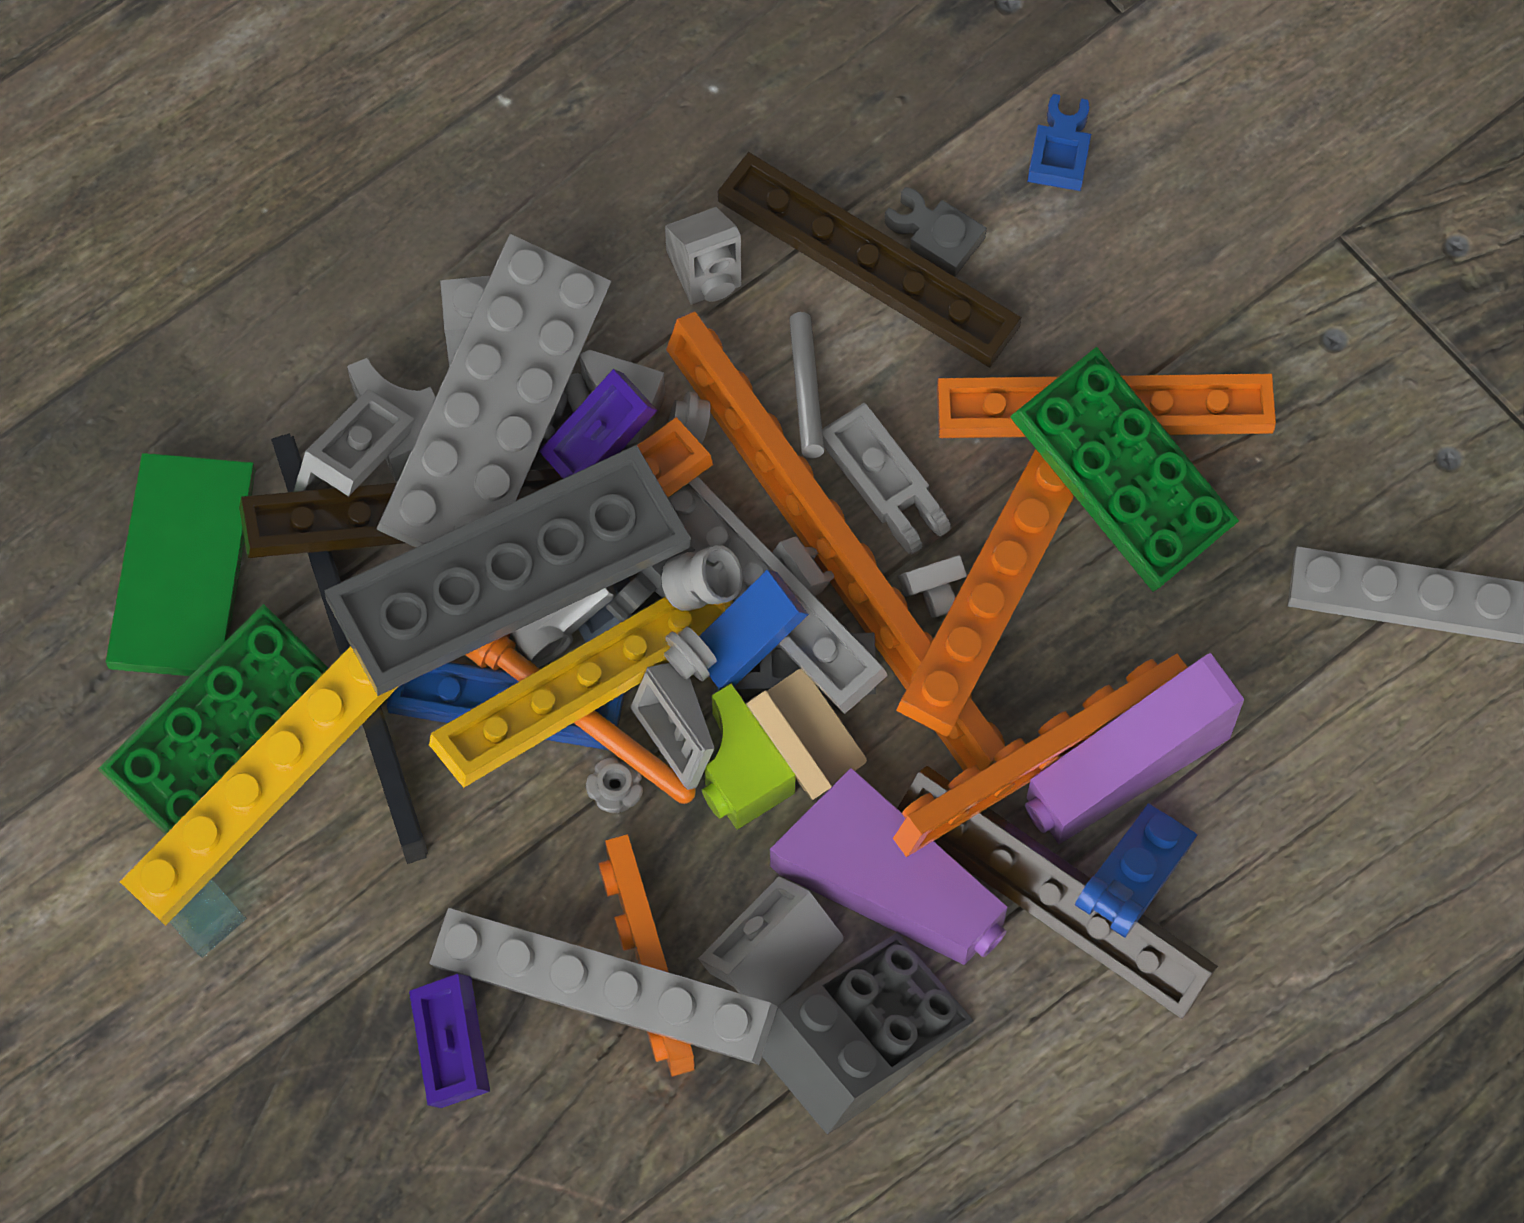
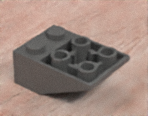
(861, 1031)

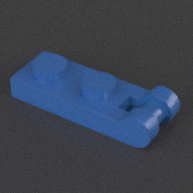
(1136, 869)

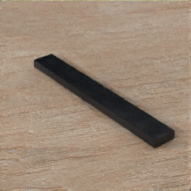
(375, 726)

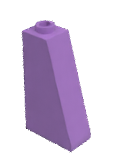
(1136, 750)
(850, 857)

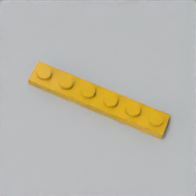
(563, 691)
(254, 788)

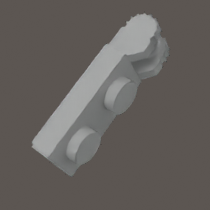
(883, 475)

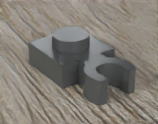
(940, 235)
(639, 590)

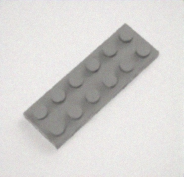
(496, 394)

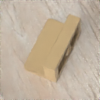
(807, 733)

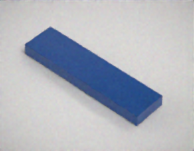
(461, 687)

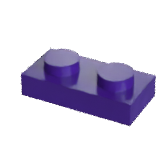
(599, 426)
(449, 1041)

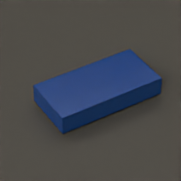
(751, 628)

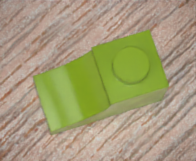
(748, 769)

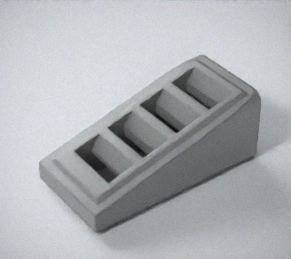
(674, 722)

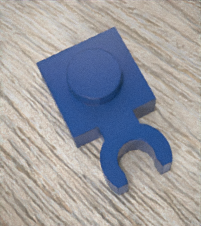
(1061, 149)

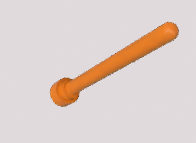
(503, 655)

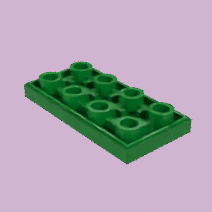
(1124, 469)
(179, 564)
(213, 719)

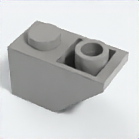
(705, 255)

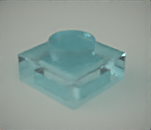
(207, 919)

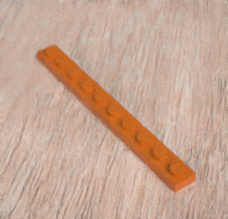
(819, 524)

